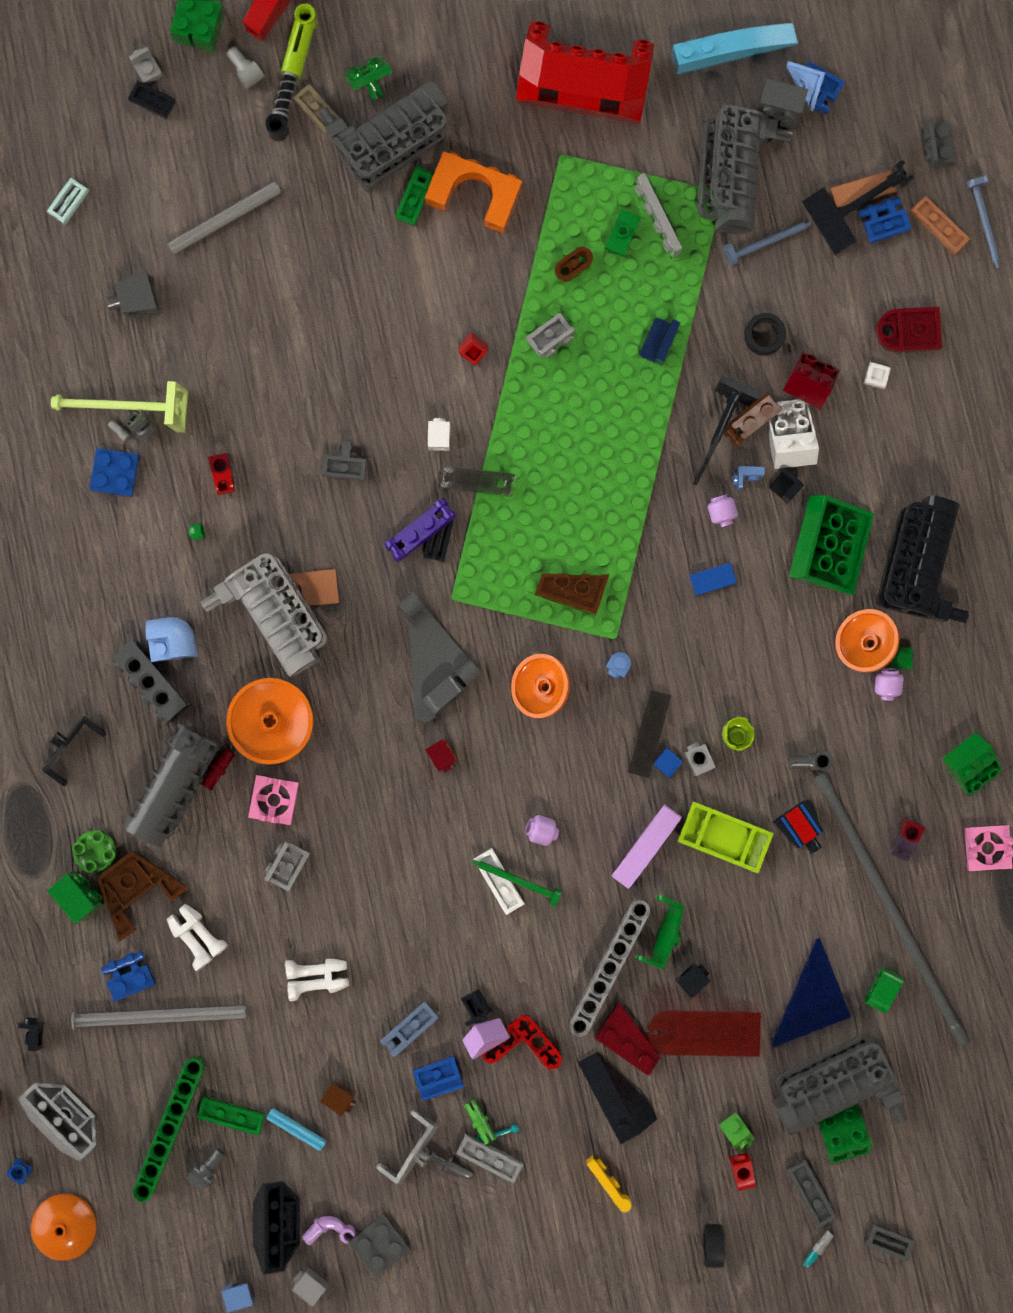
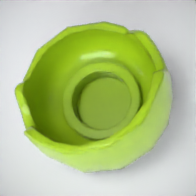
(738, 733)

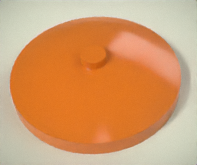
(270, 721)

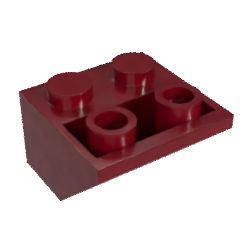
(811, 380)

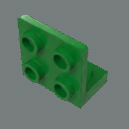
(845, 1135)

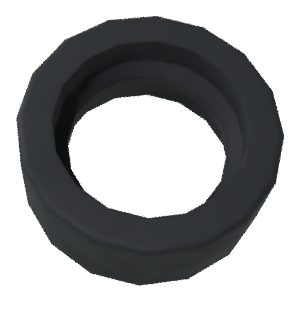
(776, 322)
(713, 1245)

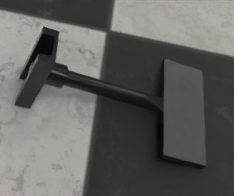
(830, 219)
(736, 394)

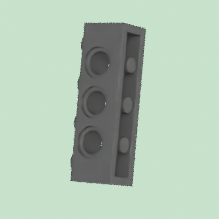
(176, 703)

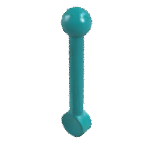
(514, 1128)

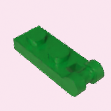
(414, 196)

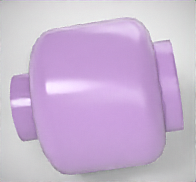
(722, 510)
(889, 684)
(542, 830)

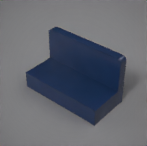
(659, 340)

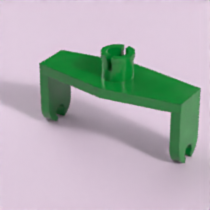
(667, 934)

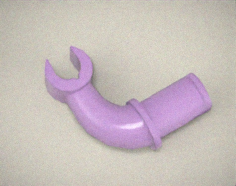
(323, 1224)

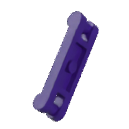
(420, 530)

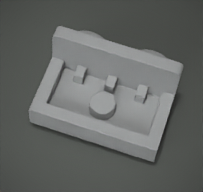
(550, 336)
(287, 865)

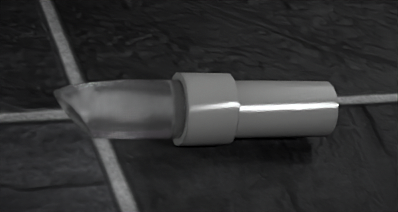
(124, 435)

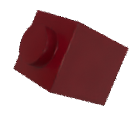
(441, 756)

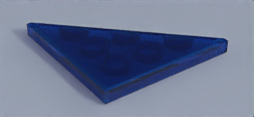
(814, 1001)

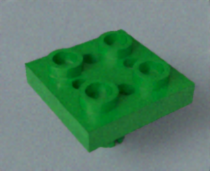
(368, 75)

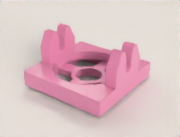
(260, 783)
(972, 848)

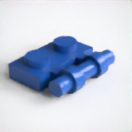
(829, 89)
(885, 226)
(131, 982)

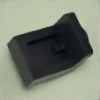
(476, 1006)

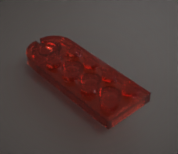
(706, 1033)

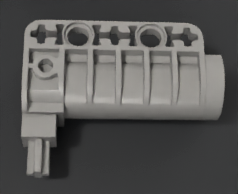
(272, 611)

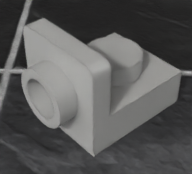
(145, 65)

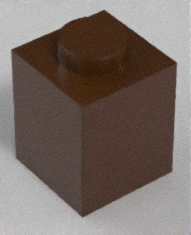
(338, 1098)

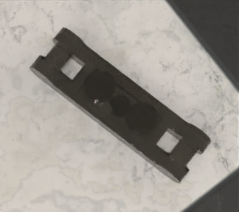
(476, 481)

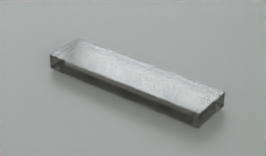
(649, 734)

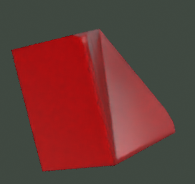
(473, 349)

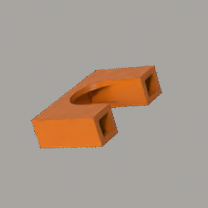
(454, 170)

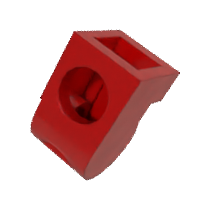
(742, 1171)

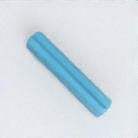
(296, 1129)

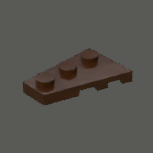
(575, 591)

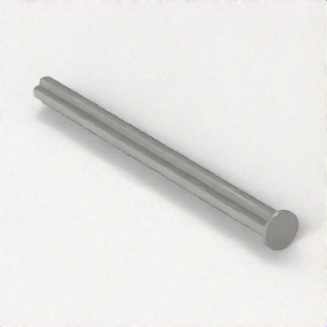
(158, 1016)

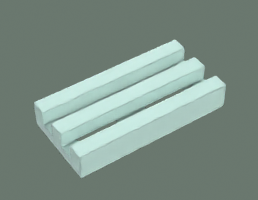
(73, 207)

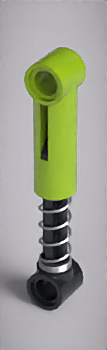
(292, 69)

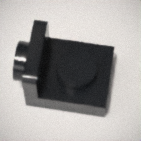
(34, 1037)

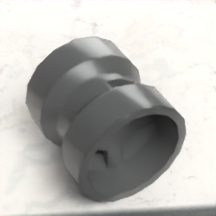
(138, 422)

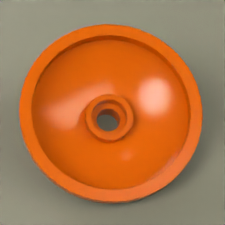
(858, 632)
(530, 683)
(75, 1219)

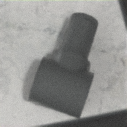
(810, 761)
(203, 1174)

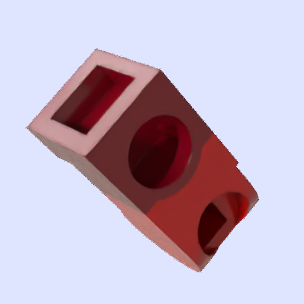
(222, 473)

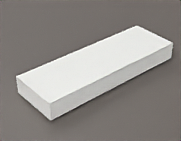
(502, 889)

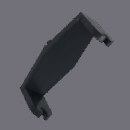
(62, 742)

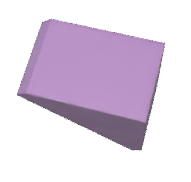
(485, 1037)

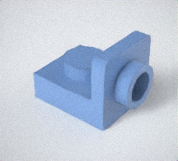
(751, 474)

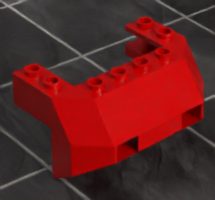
(583, 78)

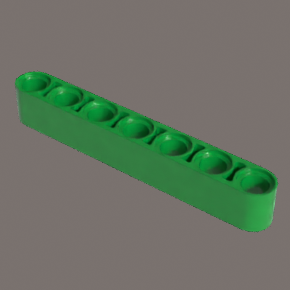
(162, 1136)

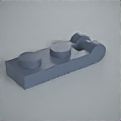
(410, 1028)

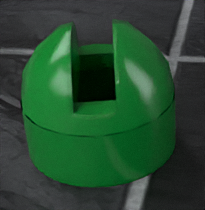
(196, 531)

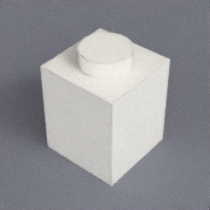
(439, 435)

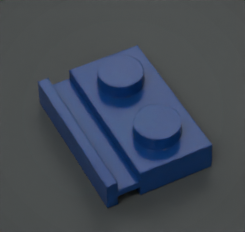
(438, 1078)

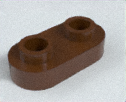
(573, 265)

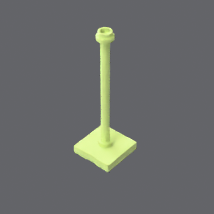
(174, 408)

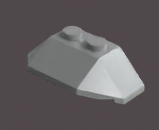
(61, 1118)

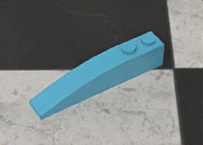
(731, 46)

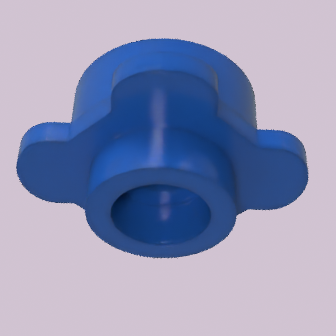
(13, 1173)

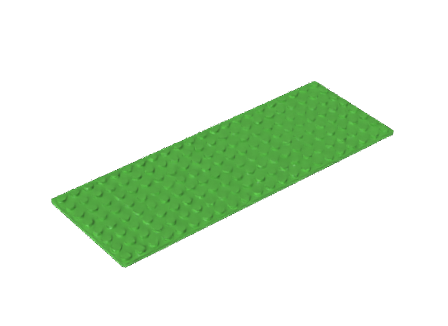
(595, 414)

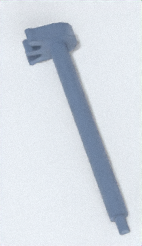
(975, 184)
(732, 255)

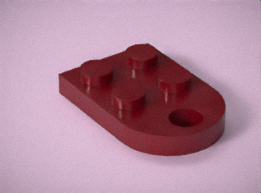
(912, 329)

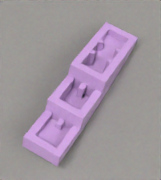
(646, 846)

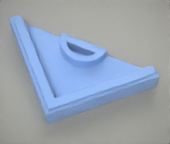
(807, 78)

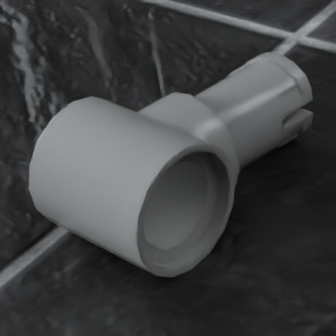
(247, 71)

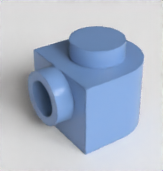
(618, 665)

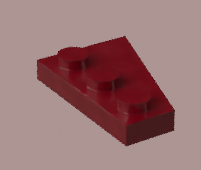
(626, 1040)

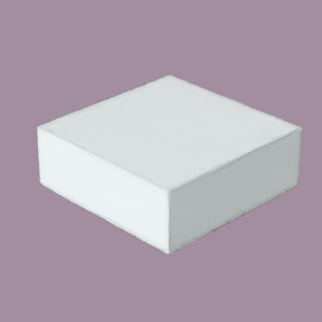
(877, 375)

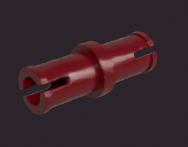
(218, 769)

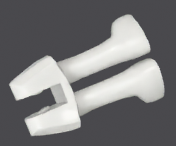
(193, 922)
(294, 971)

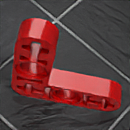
(519, 1035)

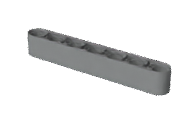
(609, 978)

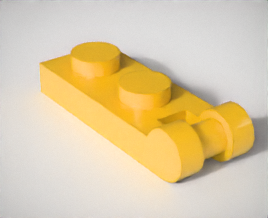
(609, 1184)

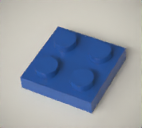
(114, 472)

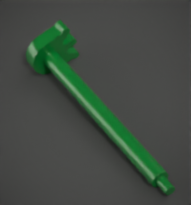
(554, 895)

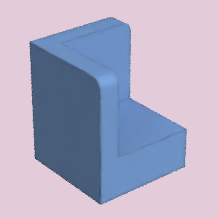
(237, 1297)

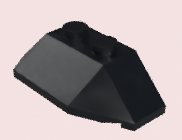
(275, 1226)

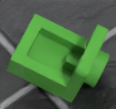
(737, 1132)

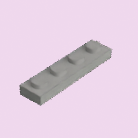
(654, 208)

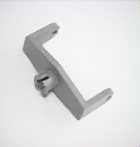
(417, 1154)

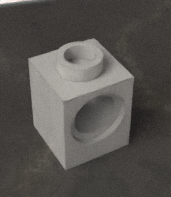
(707, 764)
(309, 1286)

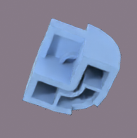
(170, 639)

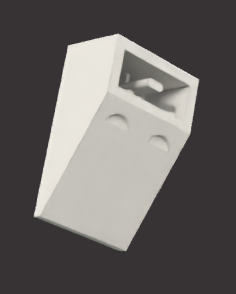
(792, 436)

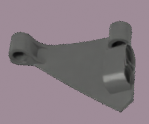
(438, 664)

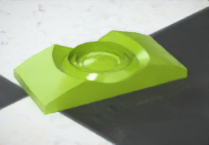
(725, 837)

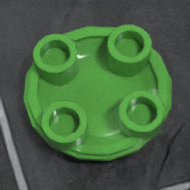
(94, 851)

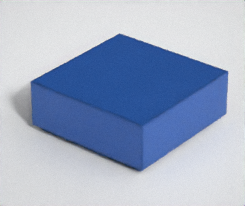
(668, 763)

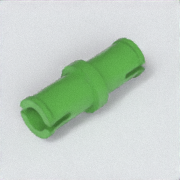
(480, 1122)

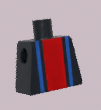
(800, 826)

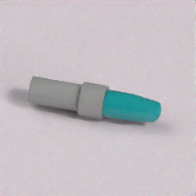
(818, 1249)

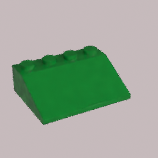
(831, 544)

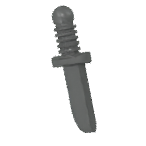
(450, 1165)

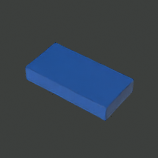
(712, 579)

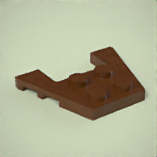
(128, 882)

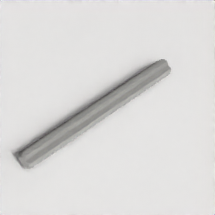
(224, 217)

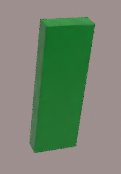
(231, 1115)

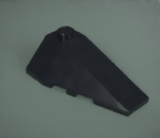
(621, 1103)

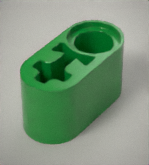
(884, 990)

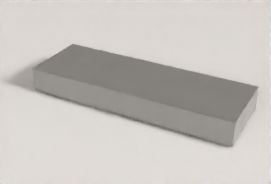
(489, 1158)

